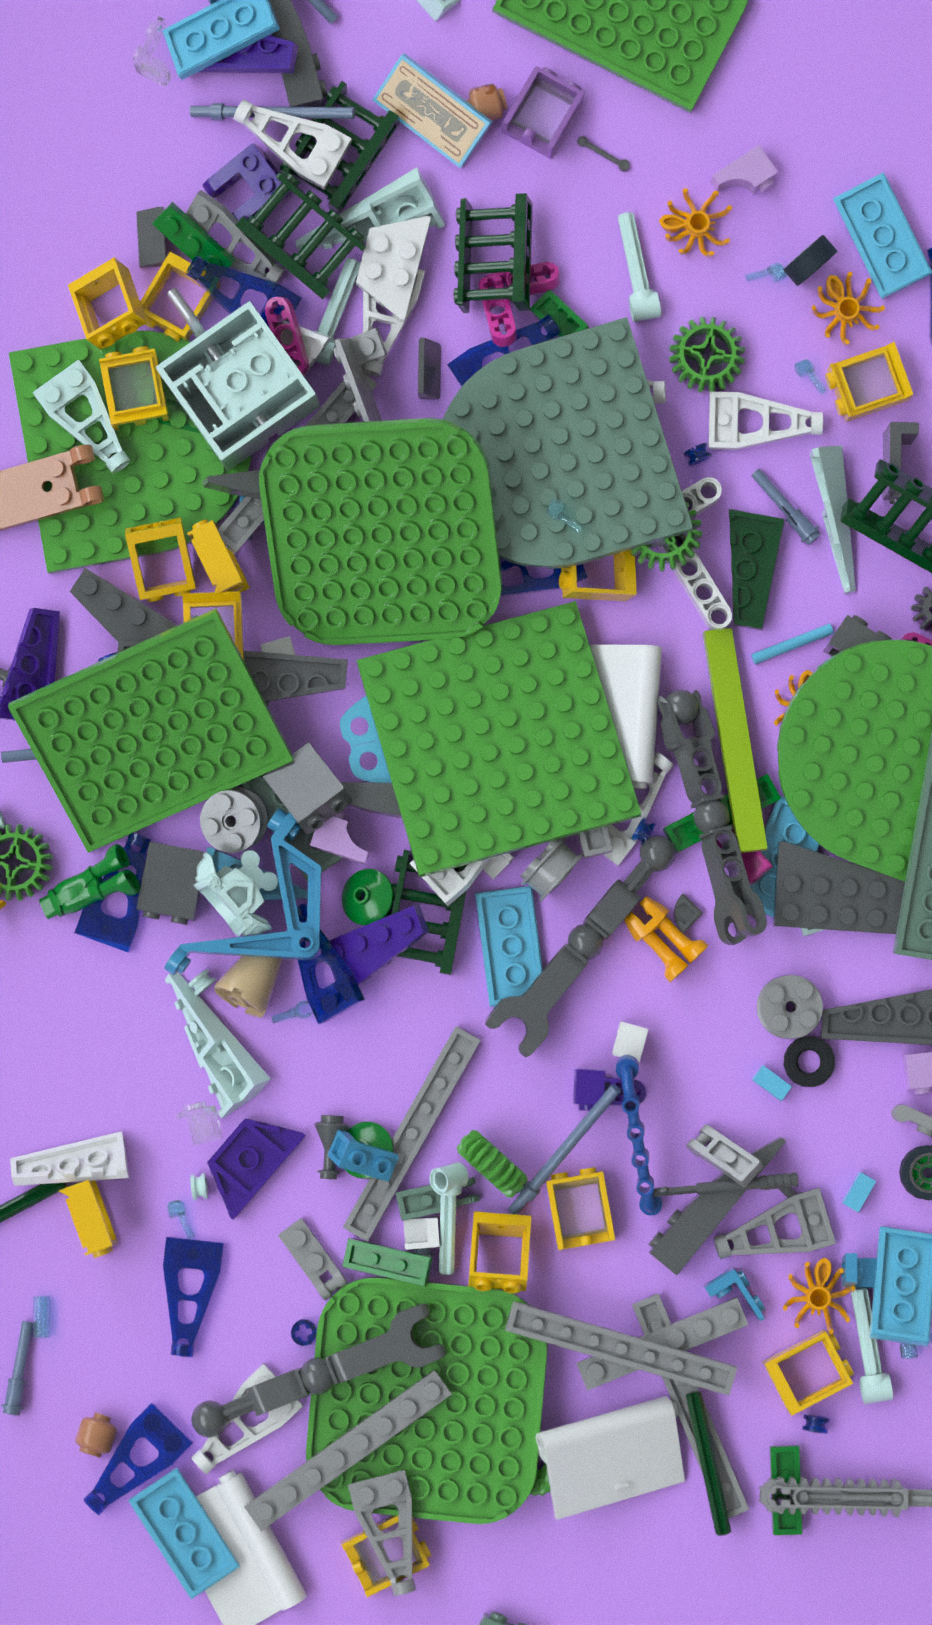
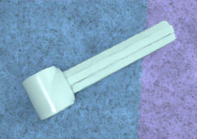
(643, 301)
(336, 307)
(448, 1183)
(874, 1384)

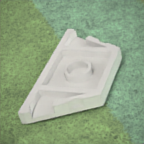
(392, 263)

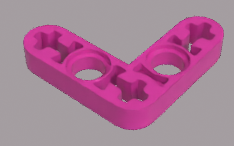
(497, 280)
(296, 348)

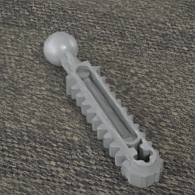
(842, 1496)

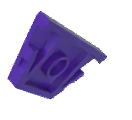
(250, 1160)

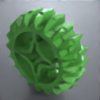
(702, 378)
(675, 553)
(16, 849)
(492, 1163)

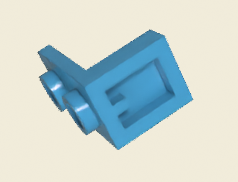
(361, 1157)
(858, 1271)
(721, 1286)

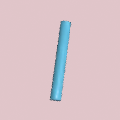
(792, 643)

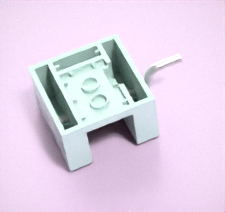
(236, 383)

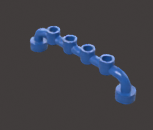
(627, 1069)

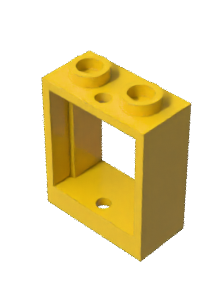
(171, 264)
(94, 285)
(156, 531)
(623, 580)
(500, 1225)
(842, 1367)

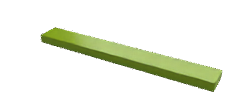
(734, 740)

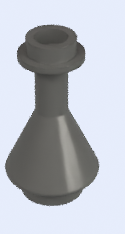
(327, 1130)

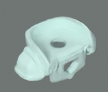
(236, 892)

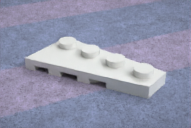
(80, 1161)

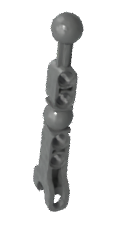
(583, 944)
(320, 1374)

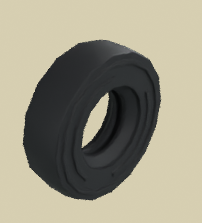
(826, 1056)

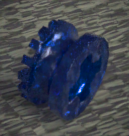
(697, 455)
(643, 830)
(298, 1339)
(815, 1425)

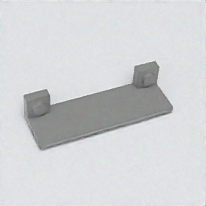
(354, 353)

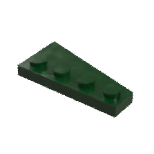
(754, 555)

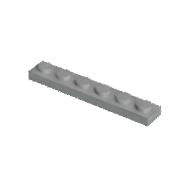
(680, 1335)

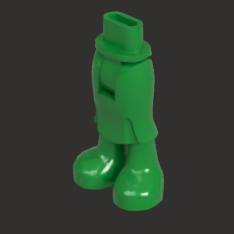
(88, 886)

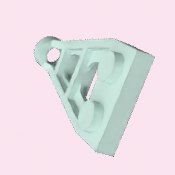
(65, 389)

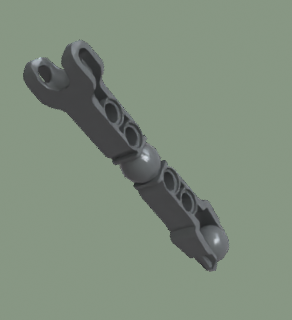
(732, 893)

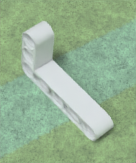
(701, 577)

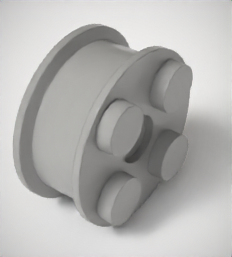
(219, 824)
(552, 869)
(806, 1007)

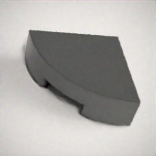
(685, 913)

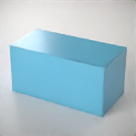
(771, 1083)
(858, 1192)

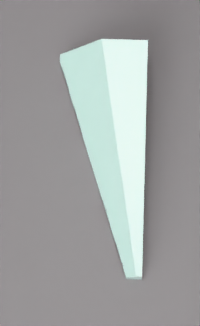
(397, 202)
(830, 477)
(231, 1069)

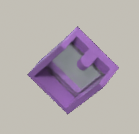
(543, 111)

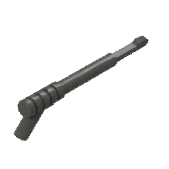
(782, 1182)

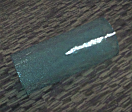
(41, 1316)

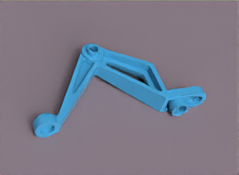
(279, 944)

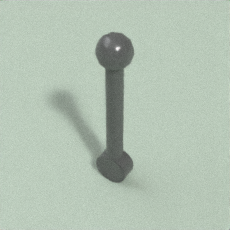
(623, 164)

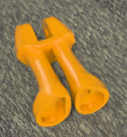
(673, 963)

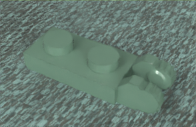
(425, 1201)

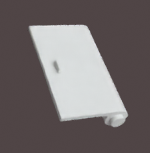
(632, 690)
(612, 1456)
(265, 1576)

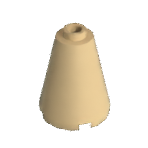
(249, 984)

